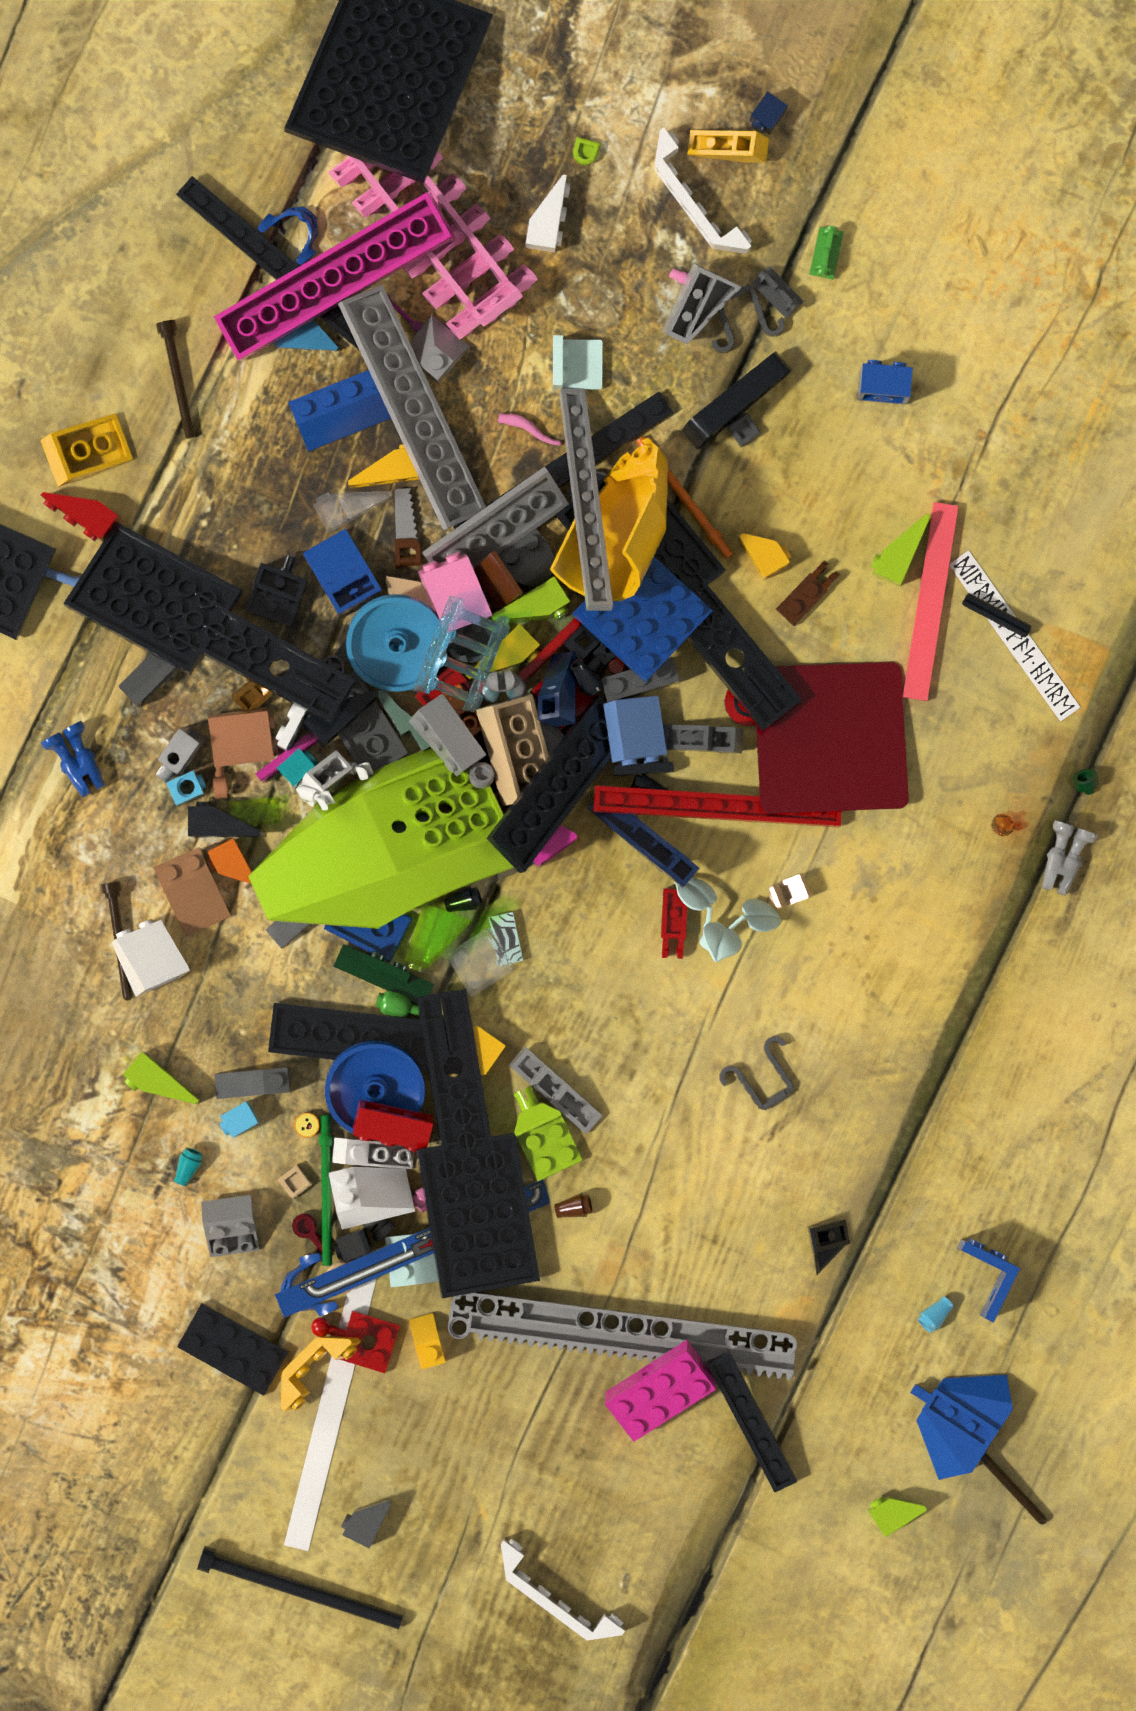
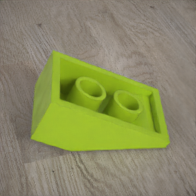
(537, 605)

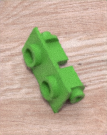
(826, 252)

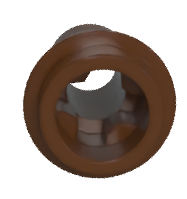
(576, 1206)

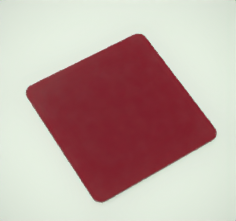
(838, 744)

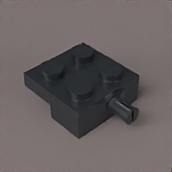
(277, 593)

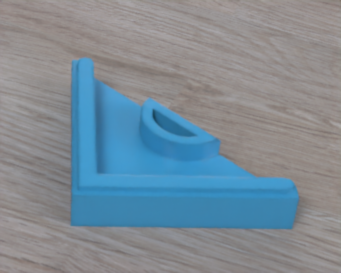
(308, 338)

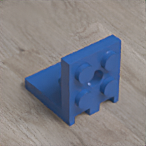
(1004, 1280)

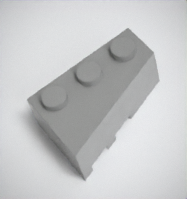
(698, 302)
(447, 735)

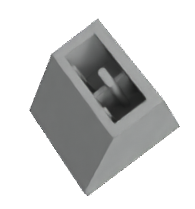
(230, 1225)

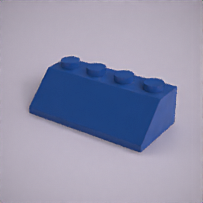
(339, 410)

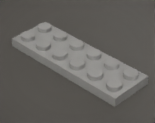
(502, 521)

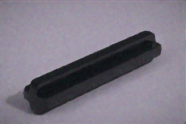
(996, 615)

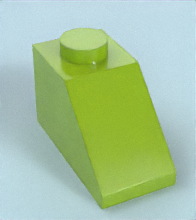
(894, 1513)

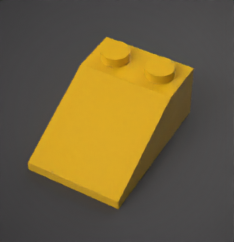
(86, 449)

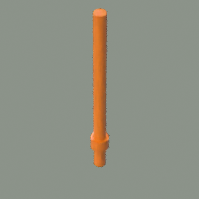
(714, 536)

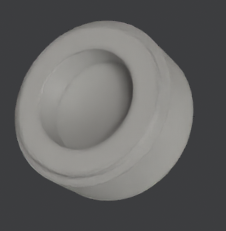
(481, 775)

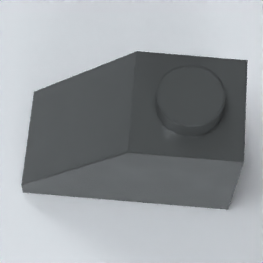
(365, 1522)

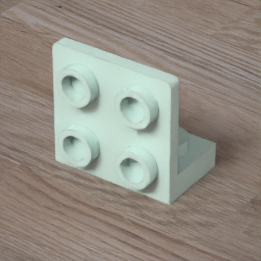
(577, 364)

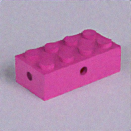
(660, 1390)

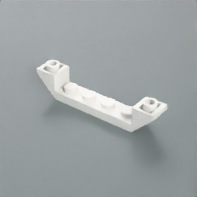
(735, 240)
(605, 1627)

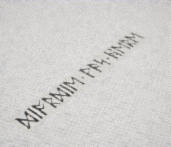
(1021, 647)

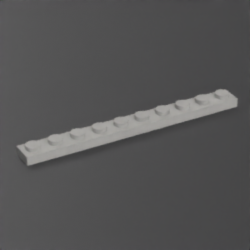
(586, 500)

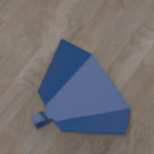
(962, 1420)

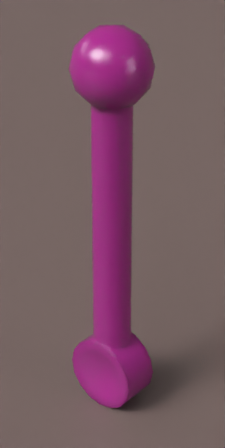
(416, 326)

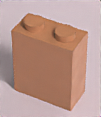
(242, 737)

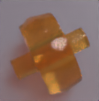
(1004, 825)

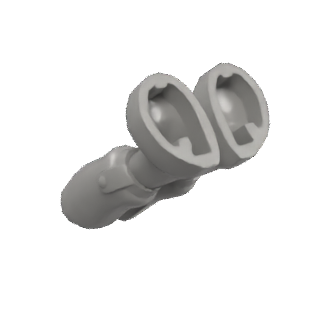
(499, 682)
(1060, 863)

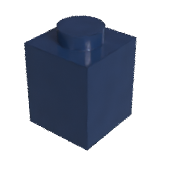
(768, 113)

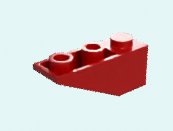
(88, 513)

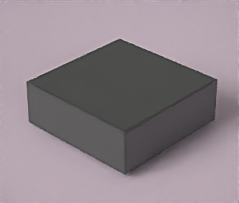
(743, 430)

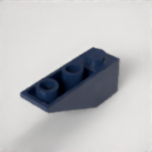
(557, 692)

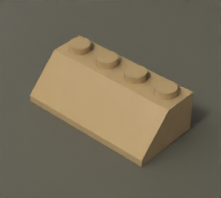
(513, 744)

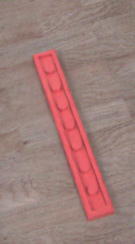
(930, 601)

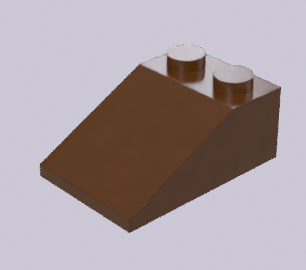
(497, 582)

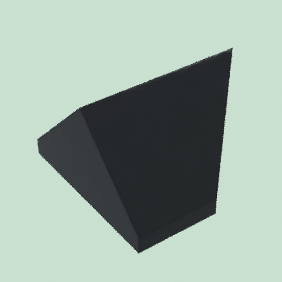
(827, 1242)

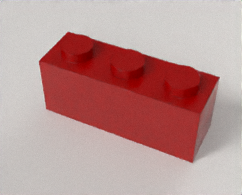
(392, 1125)

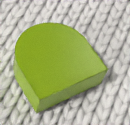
(585, 151)

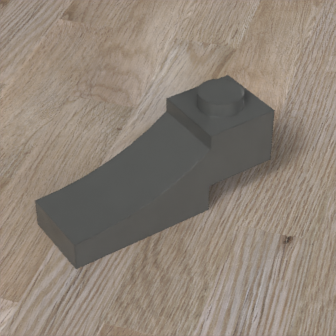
(703, 738)

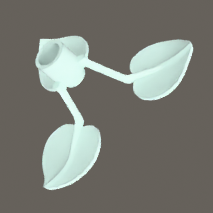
(716, 938)

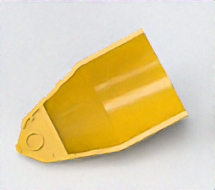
(632, 520)

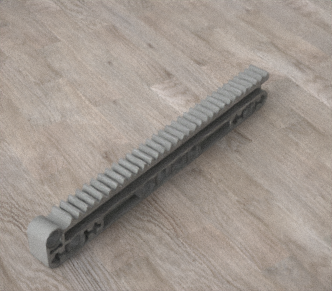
(561, 1325)

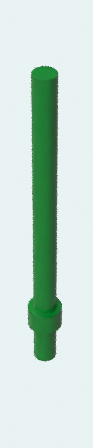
(326, 1141)

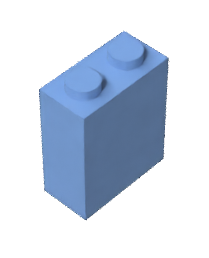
(635, 730)

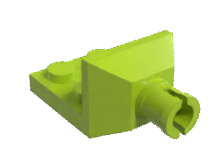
(544, 1136)

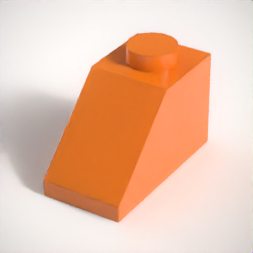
(229, 861)

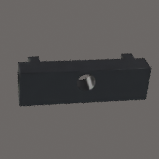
(645, 768)

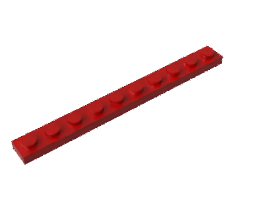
(701, 806)

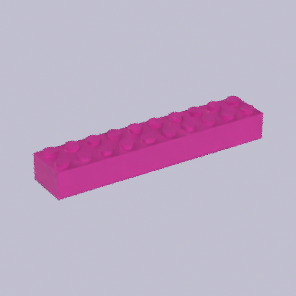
(334, 276)

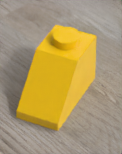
(765, 554)
(427, 1341)

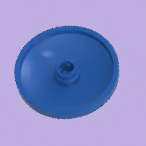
(376, 1074)

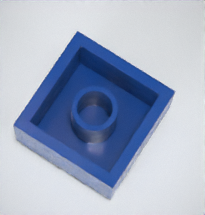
(884, 382)

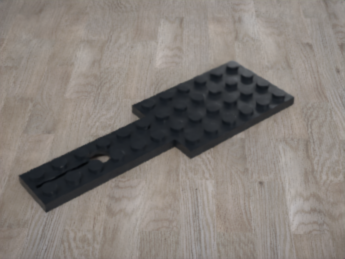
(186, 613)
(720, 632)
(472, 1178)

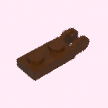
(805, 595)

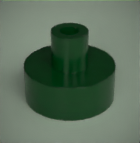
(1086, 781)

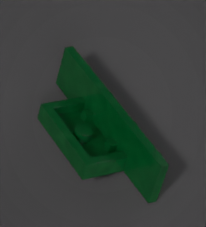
(377, 972)

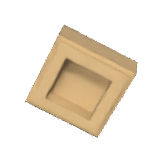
(295, 1181)

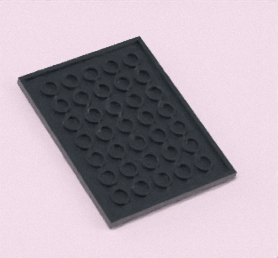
(389, 80)

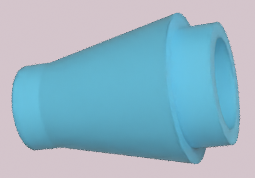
(934, 1316)

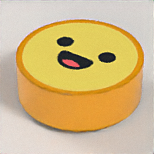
(307, 1125)

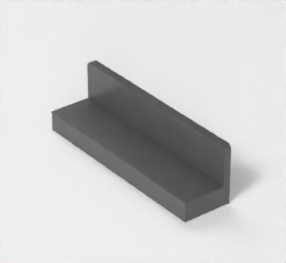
(146, 679)

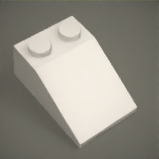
(370, 1194)

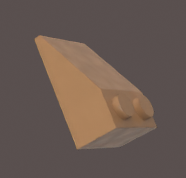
(192, 891)

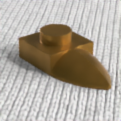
(251, 695)

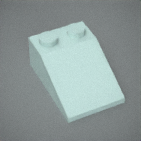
(415, 1273)

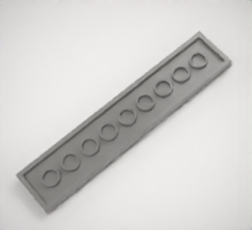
(412, 406)

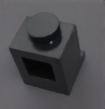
(573, 644)

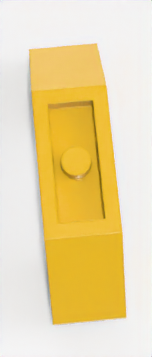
(292, 1389)

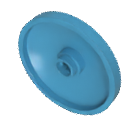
(391, 641)

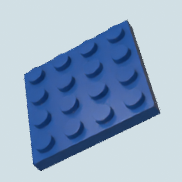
(649, 624)

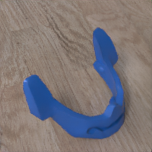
(305, 216)
(305, 1262)

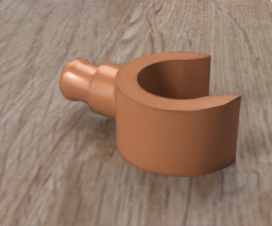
(220, 783)

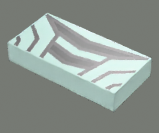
(506, 933)

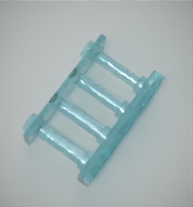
(445, 635)

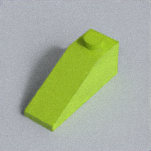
(897, 556)
(154, 1079)

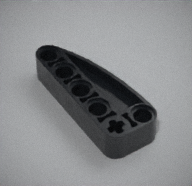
(735, 400)

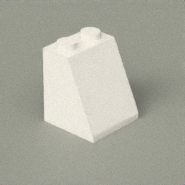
(149, 957)

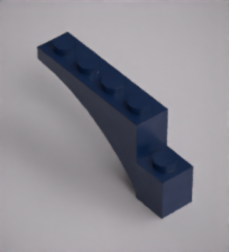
(650, 845)

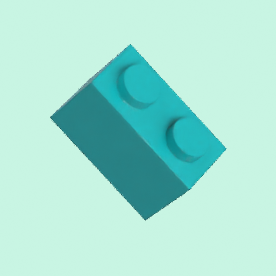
(296, 766)

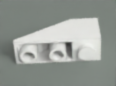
(544, 224)
(371, 1154)

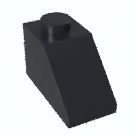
(353, 1245)

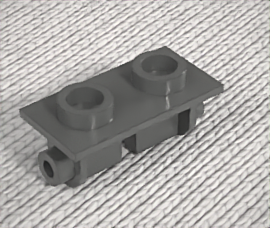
(777, 292)

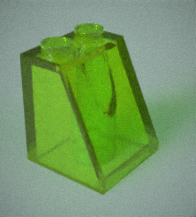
(433, 936)

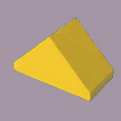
(487, 1049)

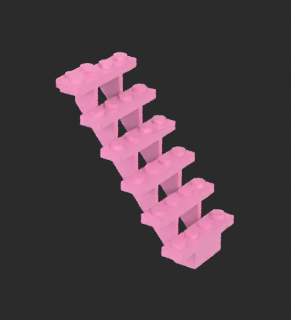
(489, 305)

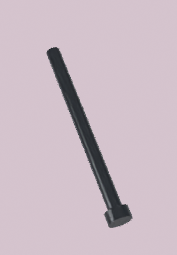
(210, 1560)

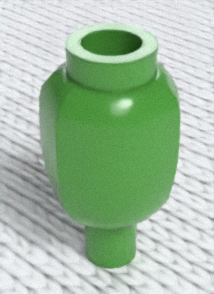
(396, 1004)

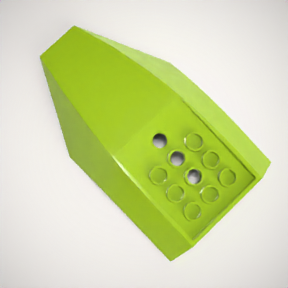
(358, 872)

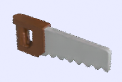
(405, 529)

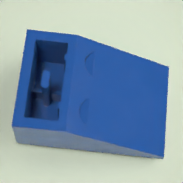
(342, 572)

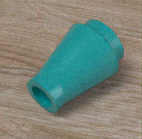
(188, 1164)

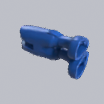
(75, 767)

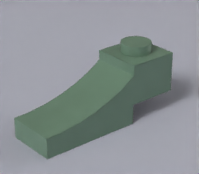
(400, 719)

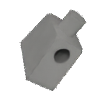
(187, 745)

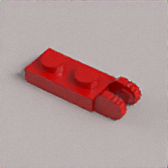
(673, 921)

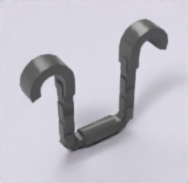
(772, 333)
(777, 1097)

